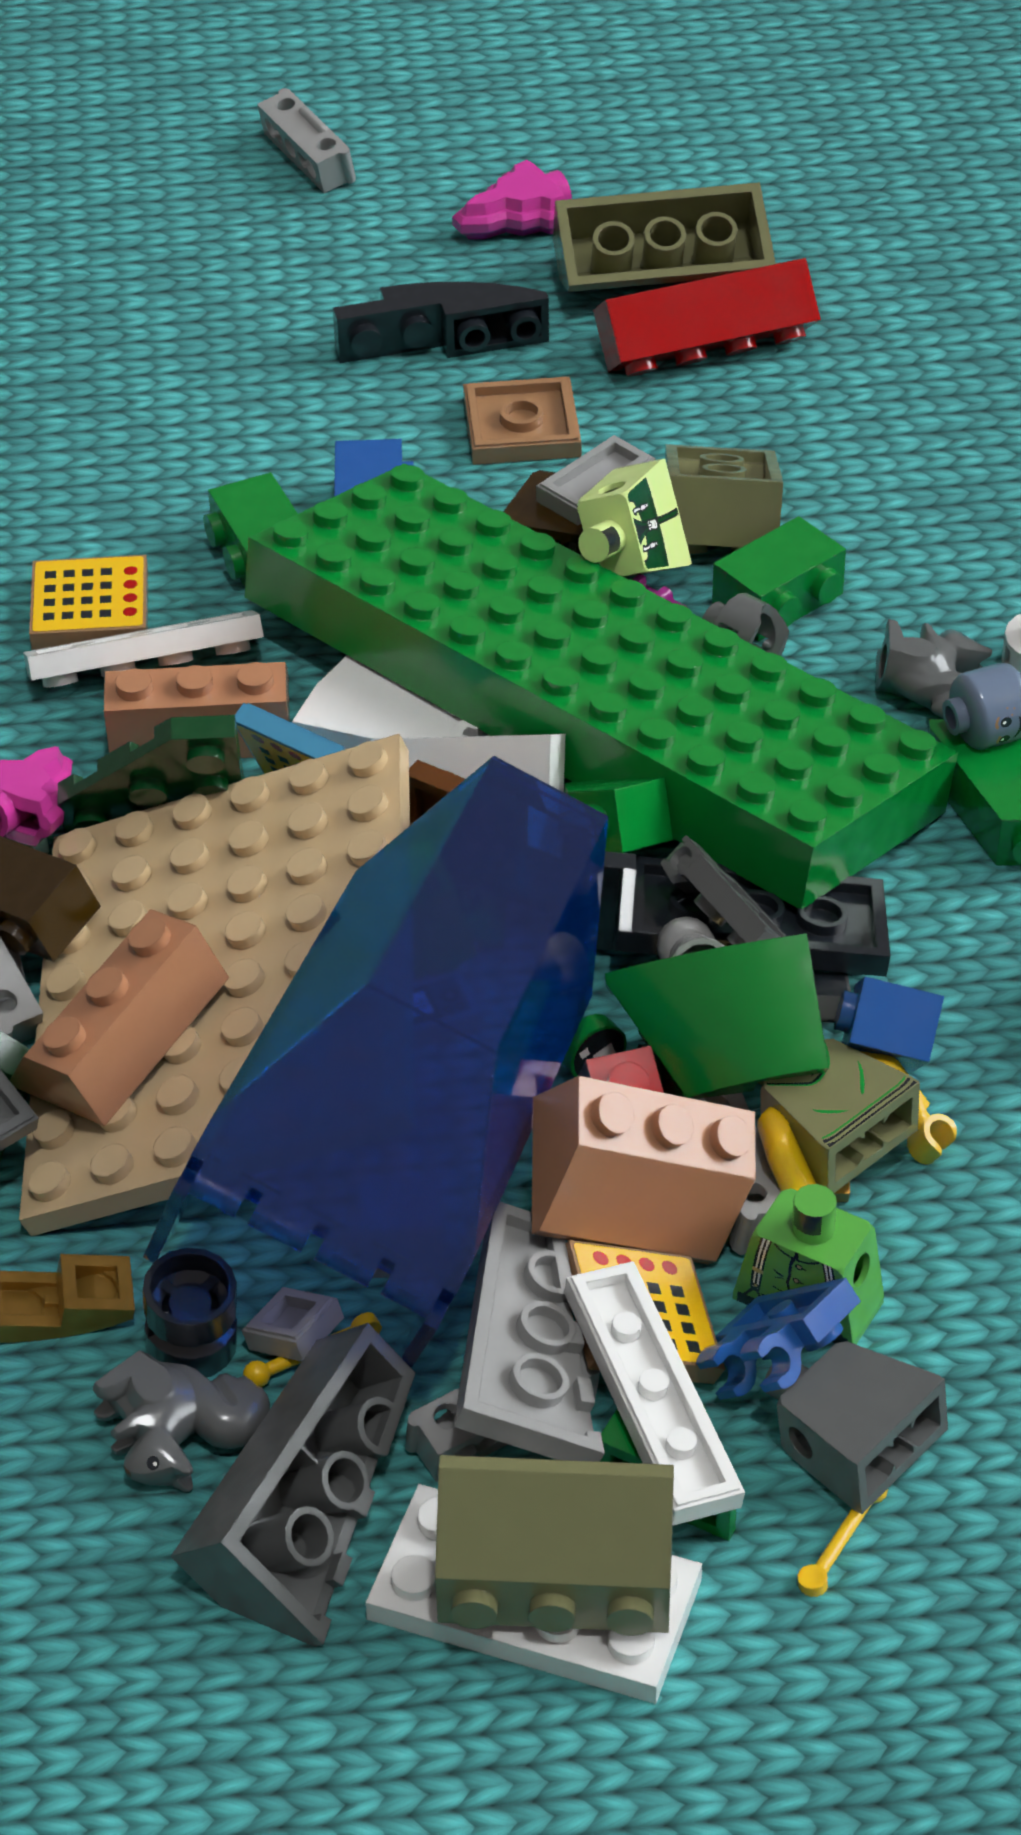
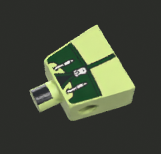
(633, 521)

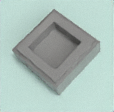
(292, 1323)

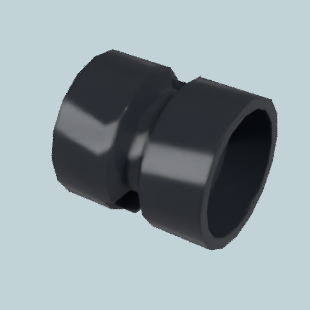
(191, 1310)

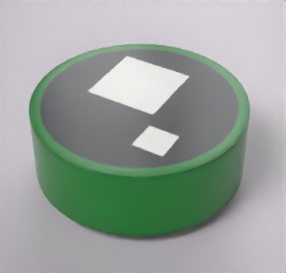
(594, 1038)

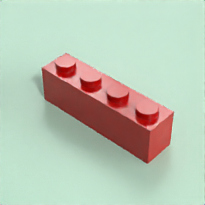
(707, 316)

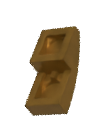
(75, 1300)

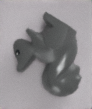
(925, 665)
(165, 1407)

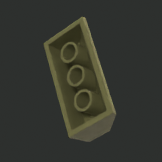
(660, 236)

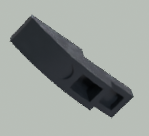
(449, 315)

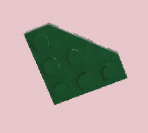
(180, 761)

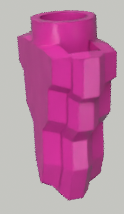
(516, 204)
(31, 794)

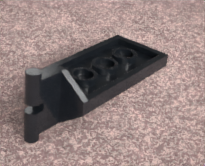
(842, 927)

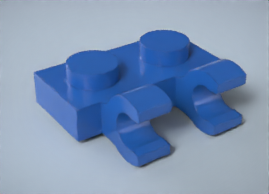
(778, 1329)

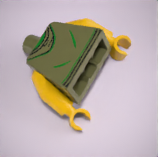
(846, 1119)

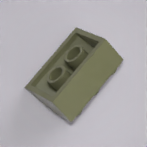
(554, 1544)

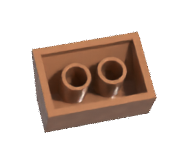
(146, 697)
(123, 1019)
(639, 1168)

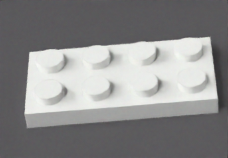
(602, 1658)

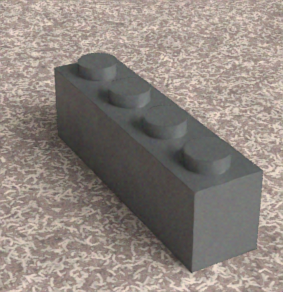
(290, 1502)

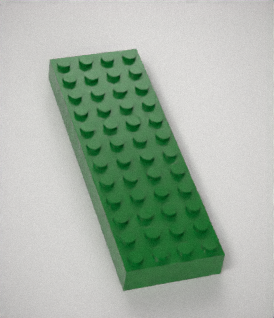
(537, 641)

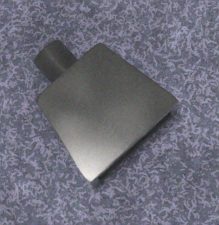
(860, 1420)

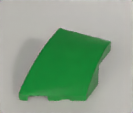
(728, 1014)

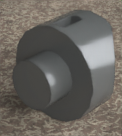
(750, 616)

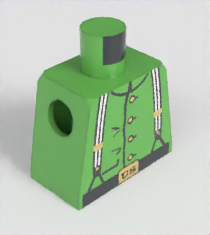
(810, 1243)

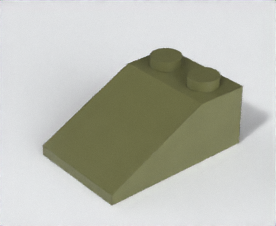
(725, 494)

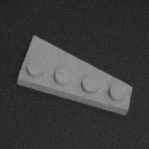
(524, 1348)

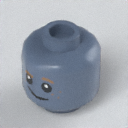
(985, 706)

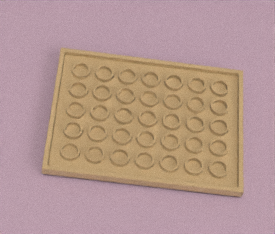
(259, 883)

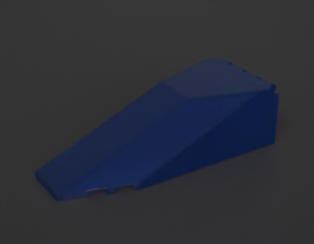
(415, 1044)

